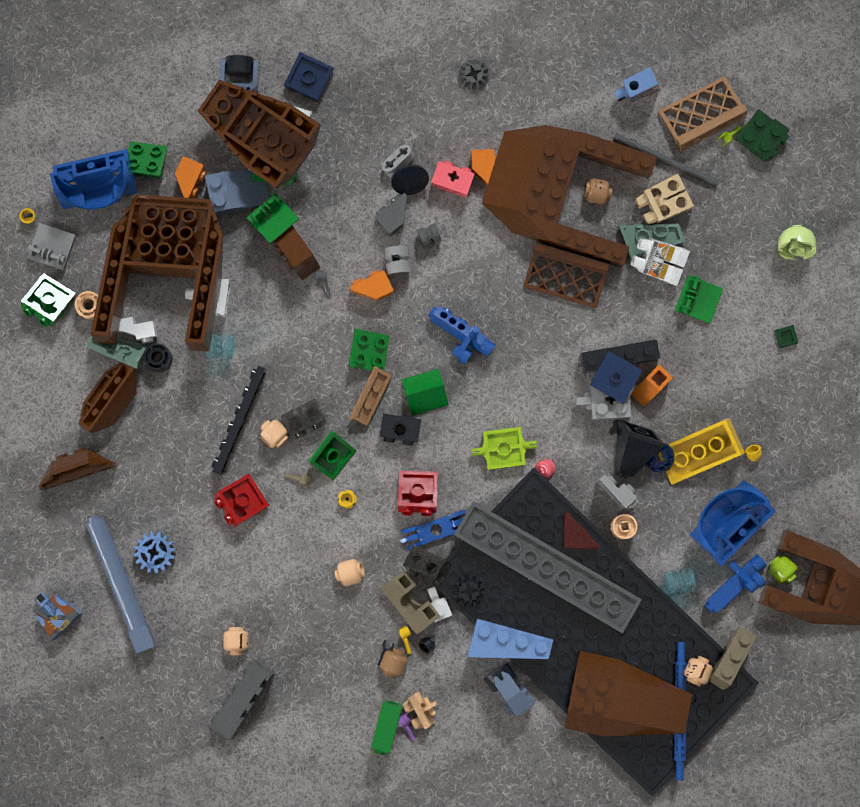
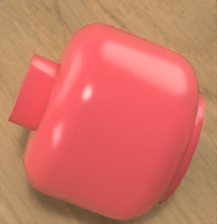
(546, 468)

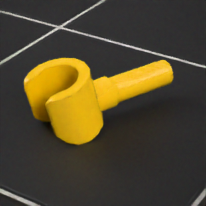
(404, 633)

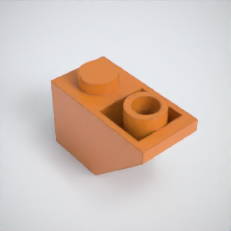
(483, 164)
(189, 176)
(374, 287)
(651, 385)

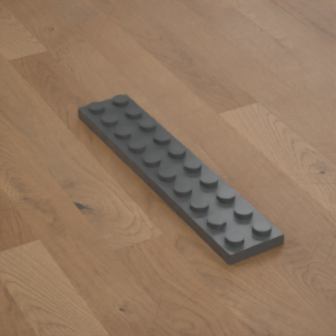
(547, 567)

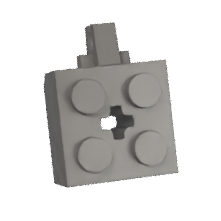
(601, 409)

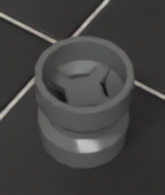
(429, 235)

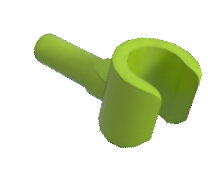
(727, 136)

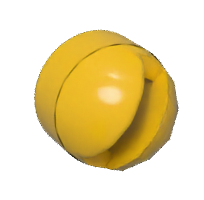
(29, 219)
(753, 452)

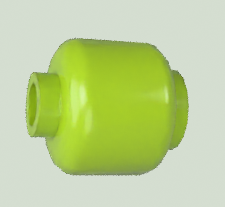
(783, 569)

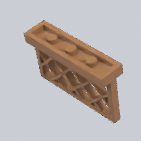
(707, 128)

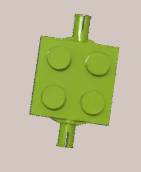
(504, 448)

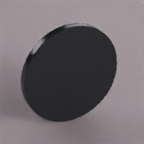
(410, 179)

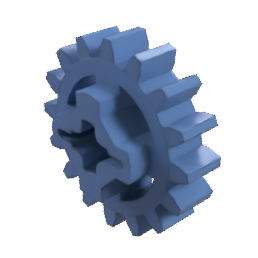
(162, 554)

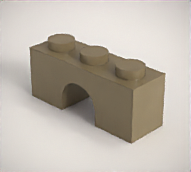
(399, 593)
(732, 659)

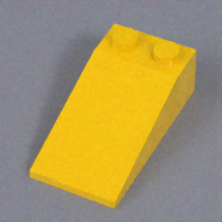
(703, 450)

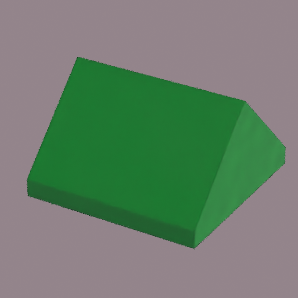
(425, 392)
(332, 455)

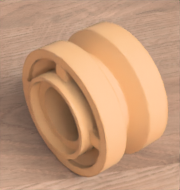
(81, 301)

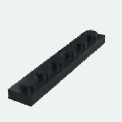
(235, 427)

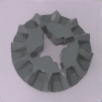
(470, 82)

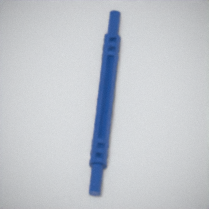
(680, 739)

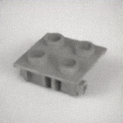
(51, 246)

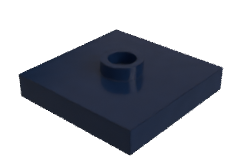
(308, 77)
(615, 377)

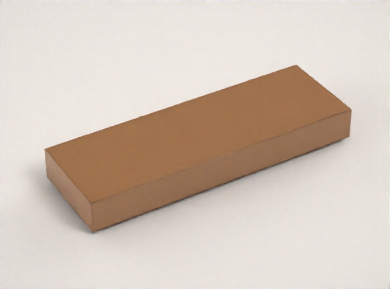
(370, 396)

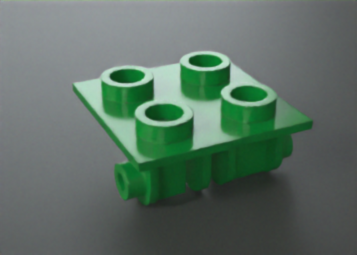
(147, 159)
(272, 218)
(698, 299)
(368, 350)

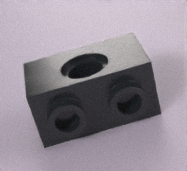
(390, 422)

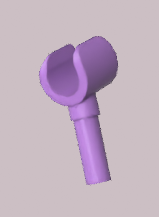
(404, 720)

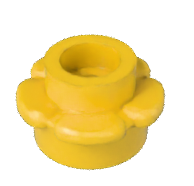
(347, 504)

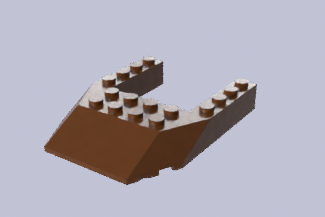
(534, 177)
(164, 240)

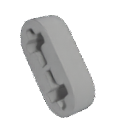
(398, 159)

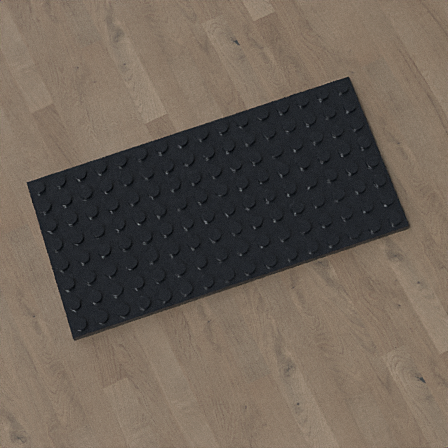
(646, 642)

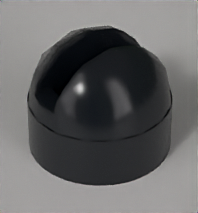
(427, 642)

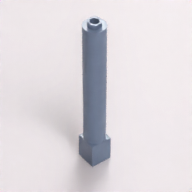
(139, 630)

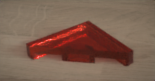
(576, 536)

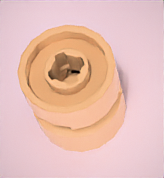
(623, 526)

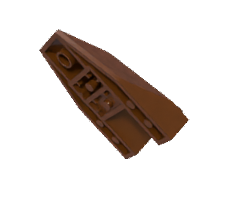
(830, 590)

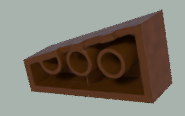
(297, 253)

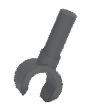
(322, 276)

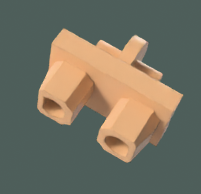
(423, 709)

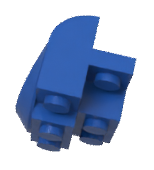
(95, 181)
(730, 521)

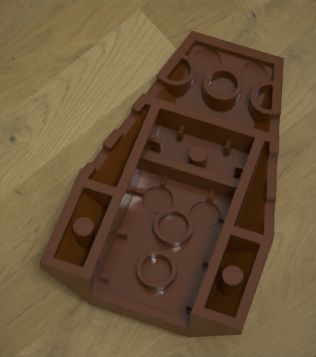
(261, 131)
(623, 700)

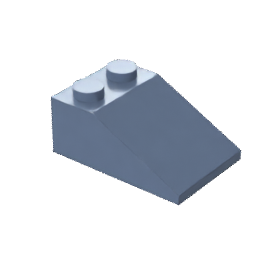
(235, 191)

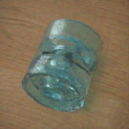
(221, 346)
(680, 581)

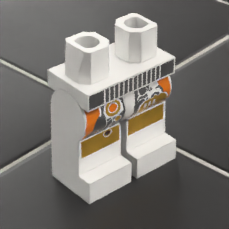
(653, 260)

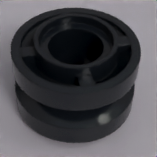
(150, 353)

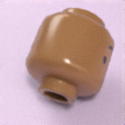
(597, 191)
(393, 663)

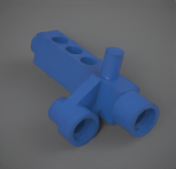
(461, 330)
(744, 578)

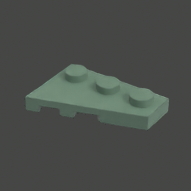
(662, 232)
(124, 350)

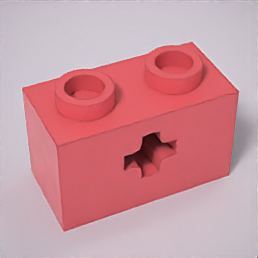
(462, 183)

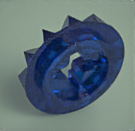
(662, 466)

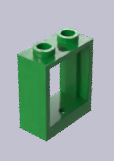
(386, 727)

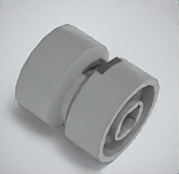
(399, 267)

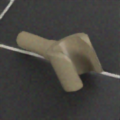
(305, 479)

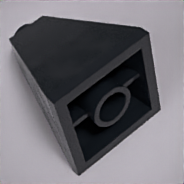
(634, 447)

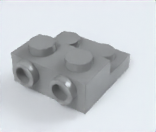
(622, 495)

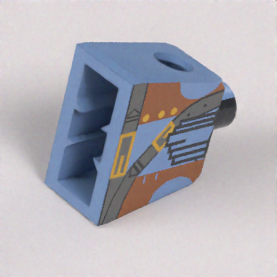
(643, 80)
(55, 614)

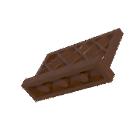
(571, 259)

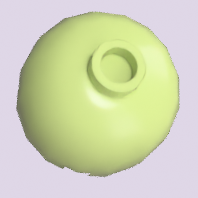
(797, 242)

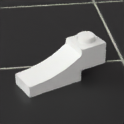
(142, 331)

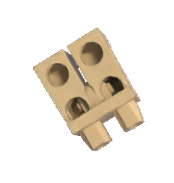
(659, 203)

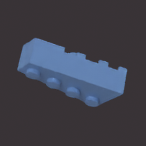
(500, 641)

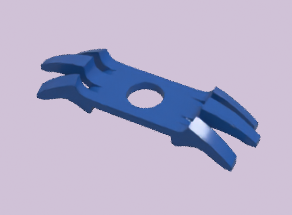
(424, 530)

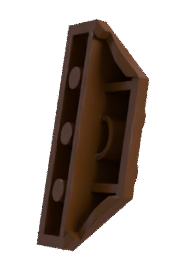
(109, 398)
(74, 467)

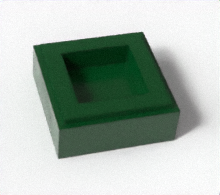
(786, 336)

